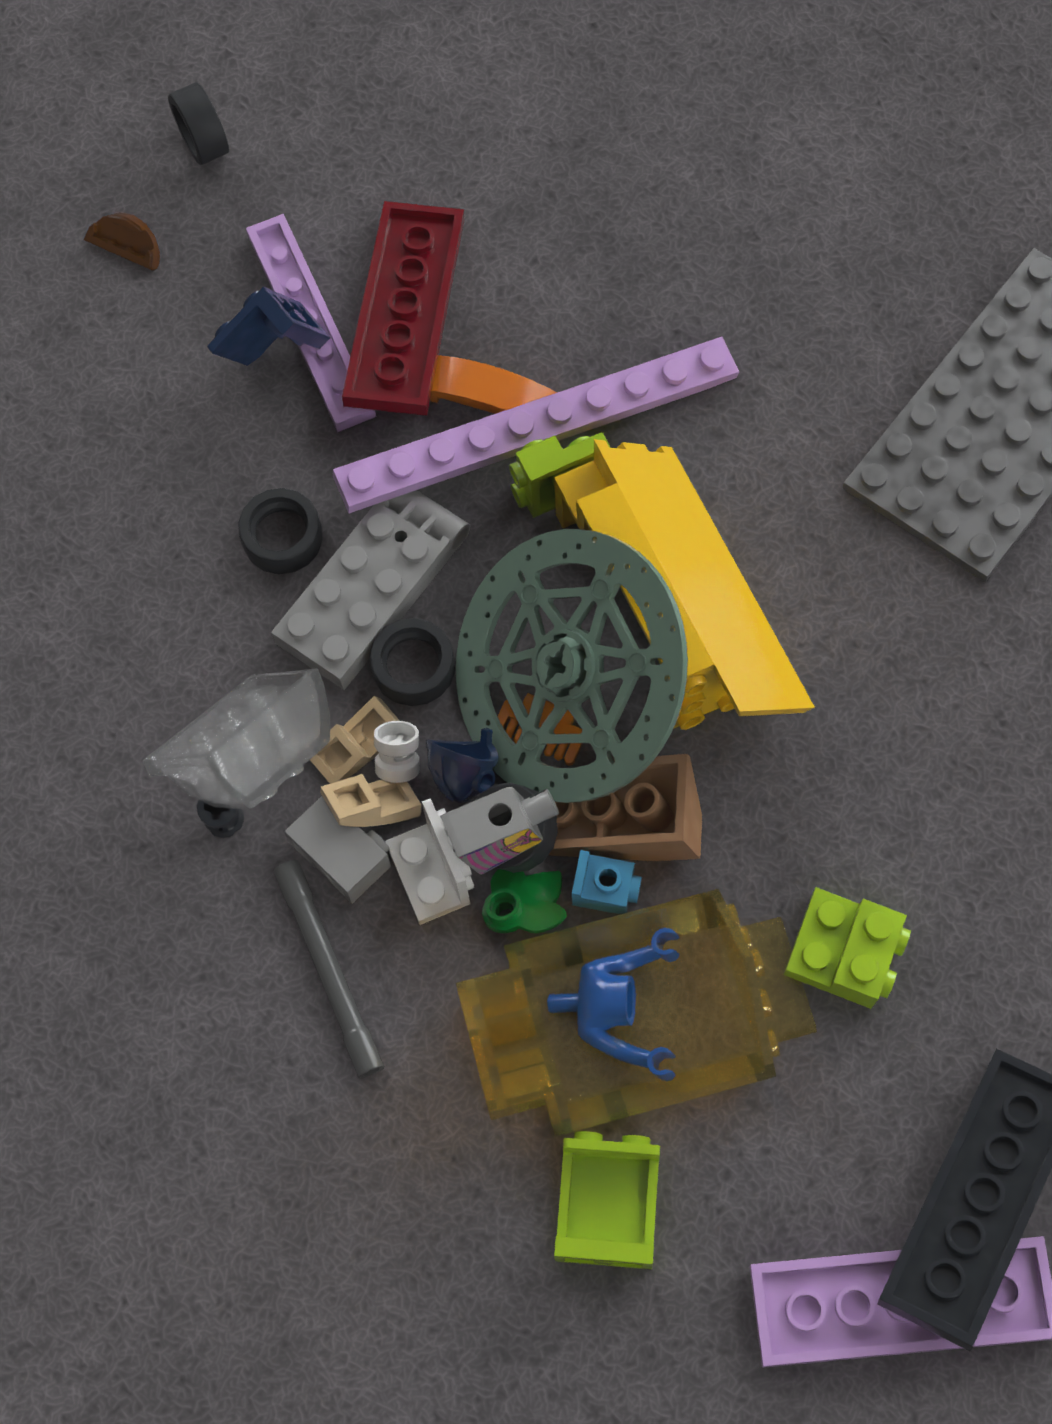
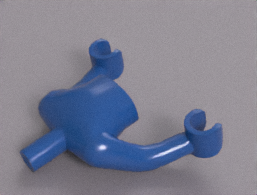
(610, 1001)

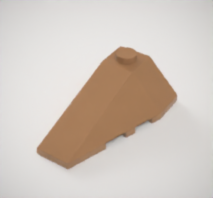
(645, 821)

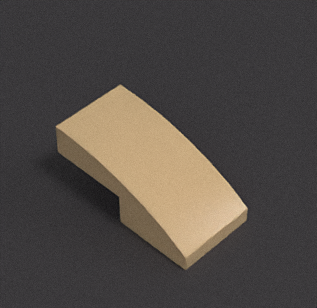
(353, 743)
(370, 804)

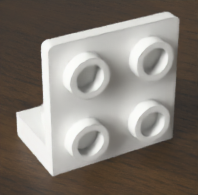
(430, 869)

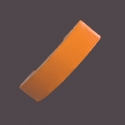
(483, 385)

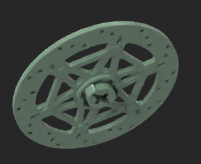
(571, 663)

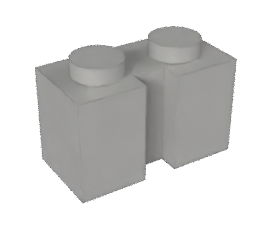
(340, 852)

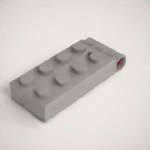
(369, 584)

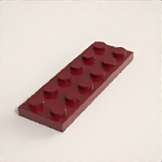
(404, 309)

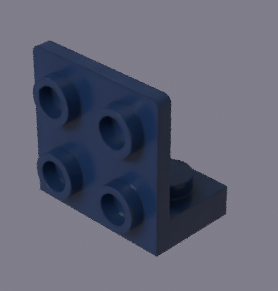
(261, 322)

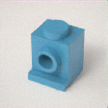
(591, 894)

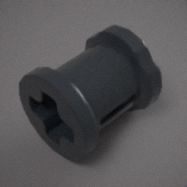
(229, 821)

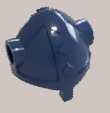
(463, 768)

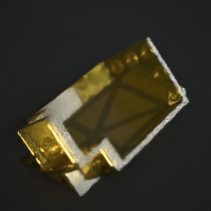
(711, 1007)

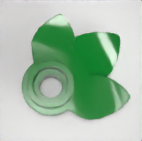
(529, 898)

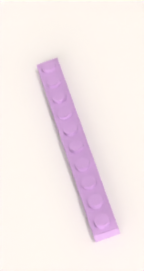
(558, 415)

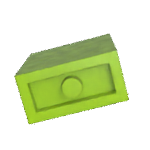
(607, 1201)

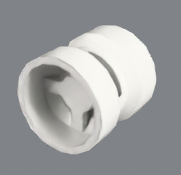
(396, 748)

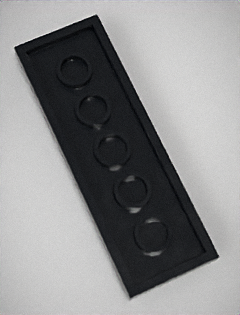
(977, 1205)

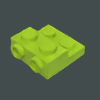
(541, 462)
(848, 947)

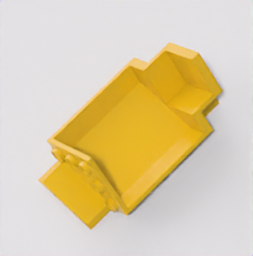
(657, 511)

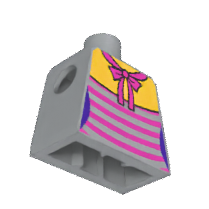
(497, 827)

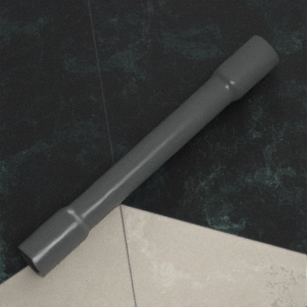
(355, 1034)

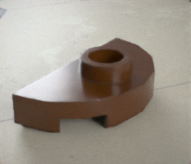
(127, 238)

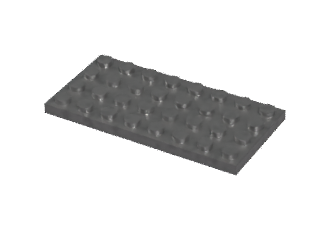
(975, 442)

